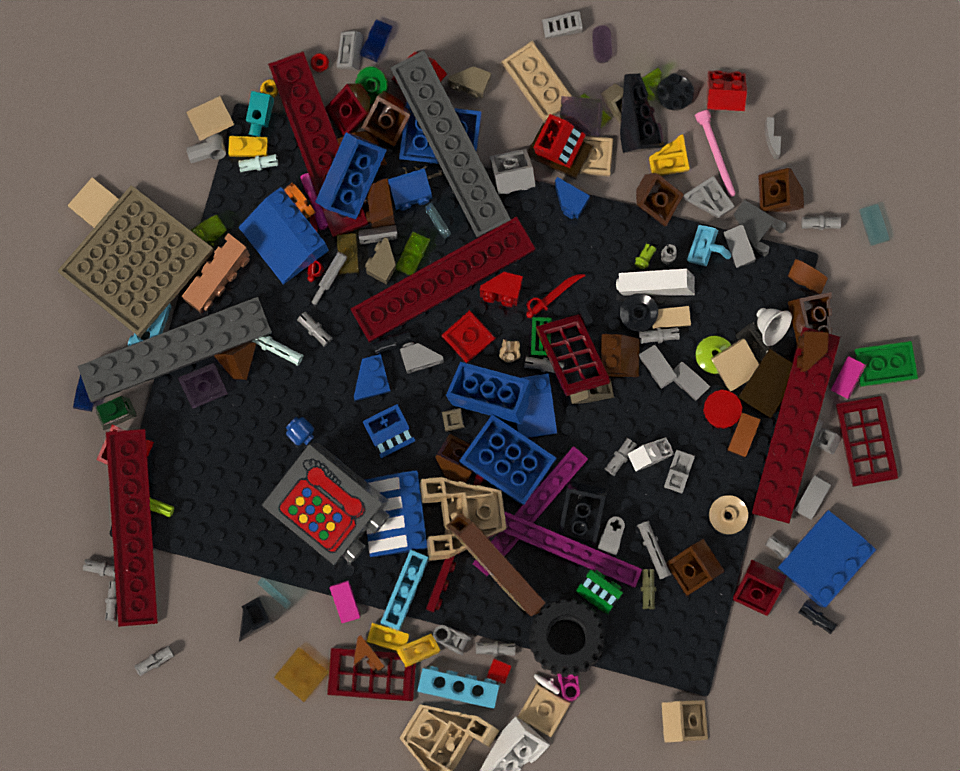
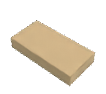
(672, 318)

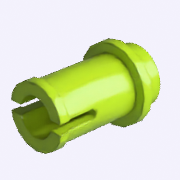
(645, 256)

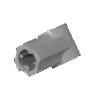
(212, 148)

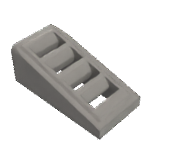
(561, 18)

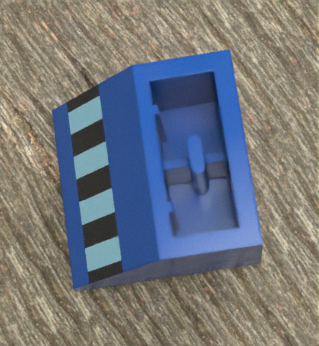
(389, 431)

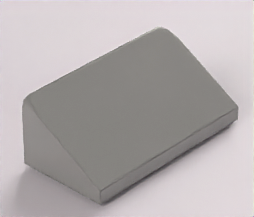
(349, 50)
(377, 234)
(739, 246)

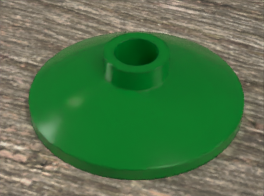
(368, 76)

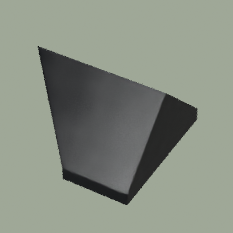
(253, 619)

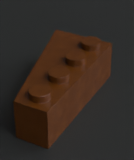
(812, 313)

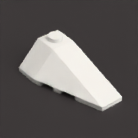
(515, 747)

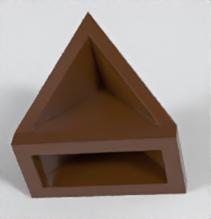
(237, 360)

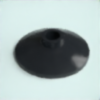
(637, 303)

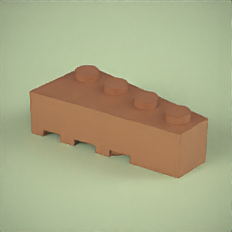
(216, 274)

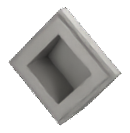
(827, 440)

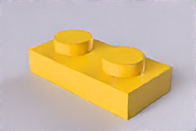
(247, 146)
(387, 637)
(418, 650)

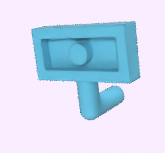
(704, 245)

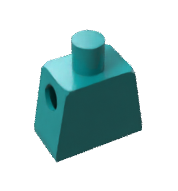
(258, 104)

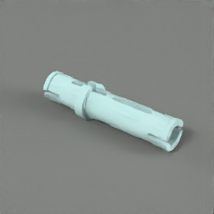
(268, 343)

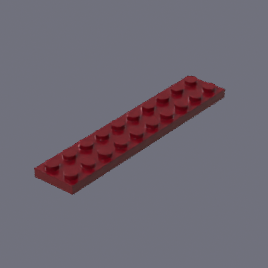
(311, 129)
(442, 279)
(793, 435)
(131, 527)

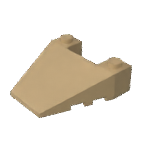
(477, 503)
(442, 736)

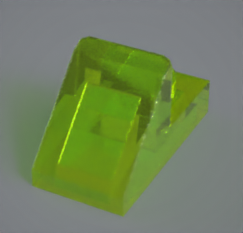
(652, 79)

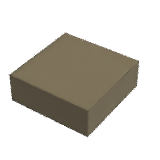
(453, 419)

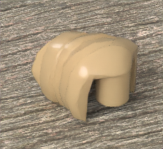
(510, 351)

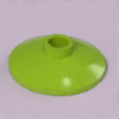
(705, 349)

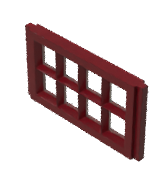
(585, 384)
(873, 477)
(335, 671)

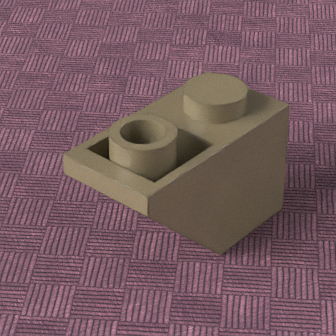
(471, 80)
(382, 264)

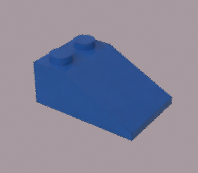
(540, 413)

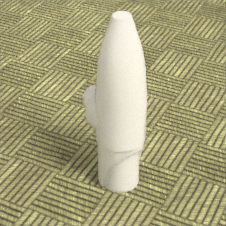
(548, 684)

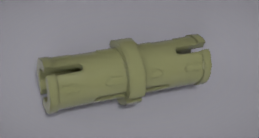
(648, 589)

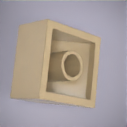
(684, 721)

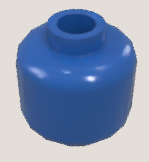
(300, 431)

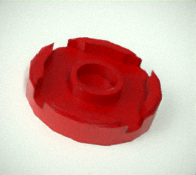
(722, 409)

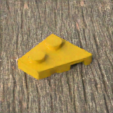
(670, 158)

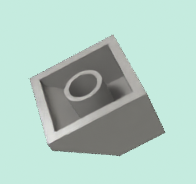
(512, 171)

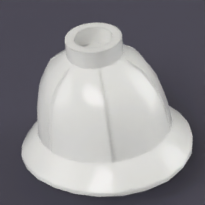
(773, 324)

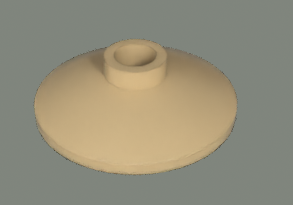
(738, 512)

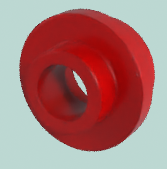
(319, 57)

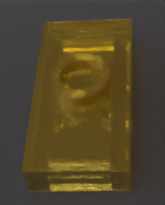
(348, 245)

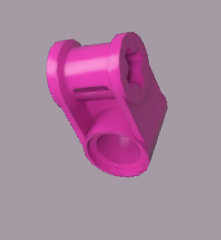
(570, 681)

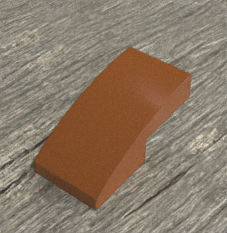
(808, 276)
(743, 434)

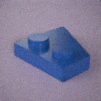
(371, 378)

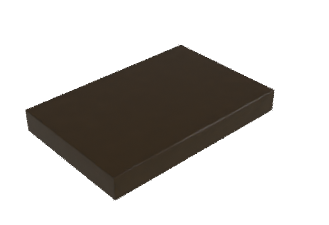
(579, 161)
(767, 383)

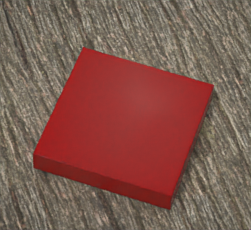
(468, 337)

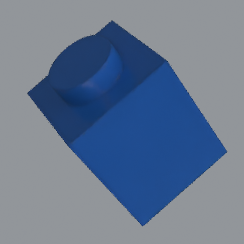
(570, 198)

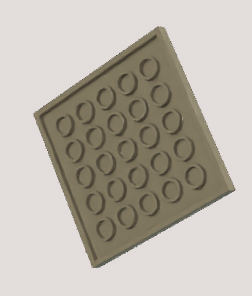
(135, 261)

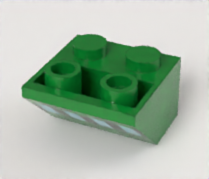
(599, 591)

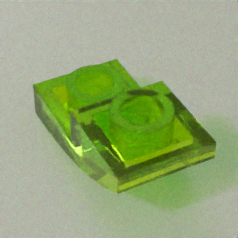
(209, 229)
(412, 253)

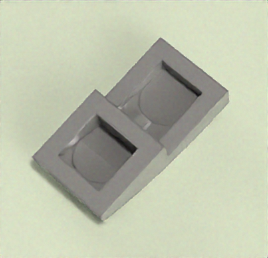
(773, 142)
(658, 366)
(690, 381)
(679, 471)
(812, 497)

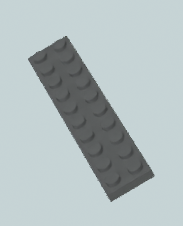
(450, 143)
(174, 349)

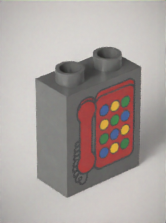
(327, 504)

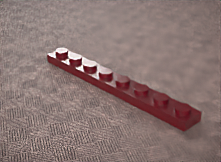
(448, 566)

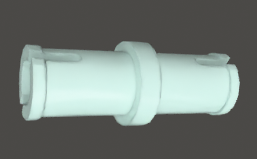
(258, 163)

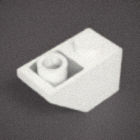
(650, 454)

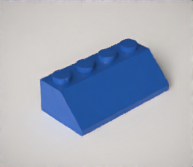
(350, 176)
(489, 392)

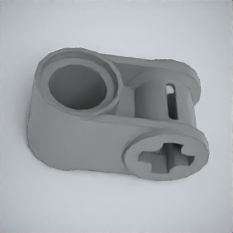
(611, 539)
(452, 639)

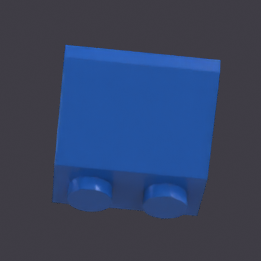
(410, 189)

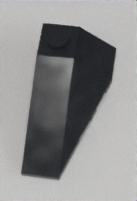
(638, 125)

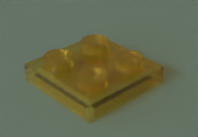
(301, 674)

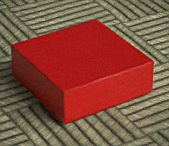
(499, 671)

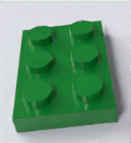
(887, 364)

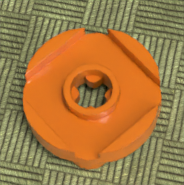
(299, 200)

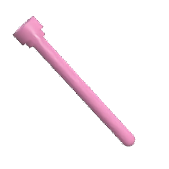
(704, 120)

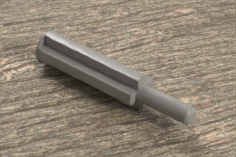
(330, 275)

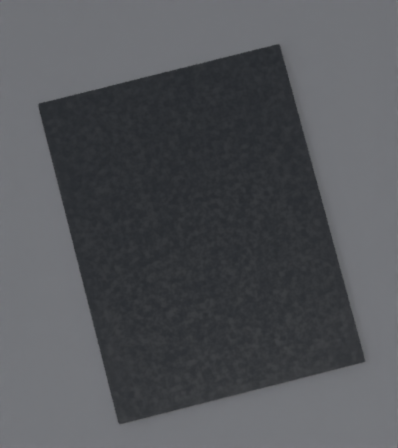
(234, 451)

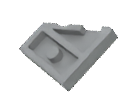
(710, 198)

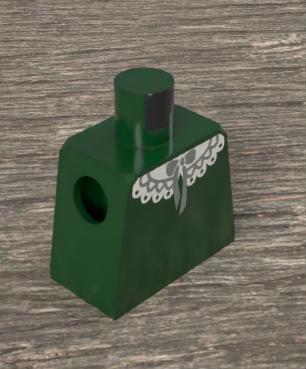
(115, 412)

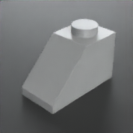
(419, 357)

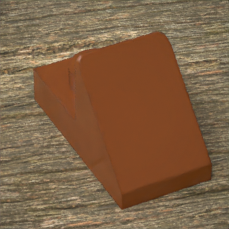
(364, 650)

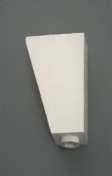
(656, 282)

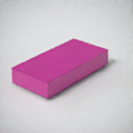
(848, 377)
(345, 601)

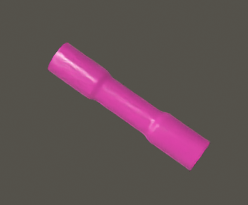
(310, 190)

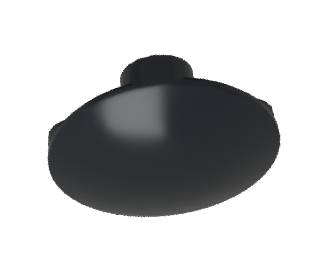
(675, 92)

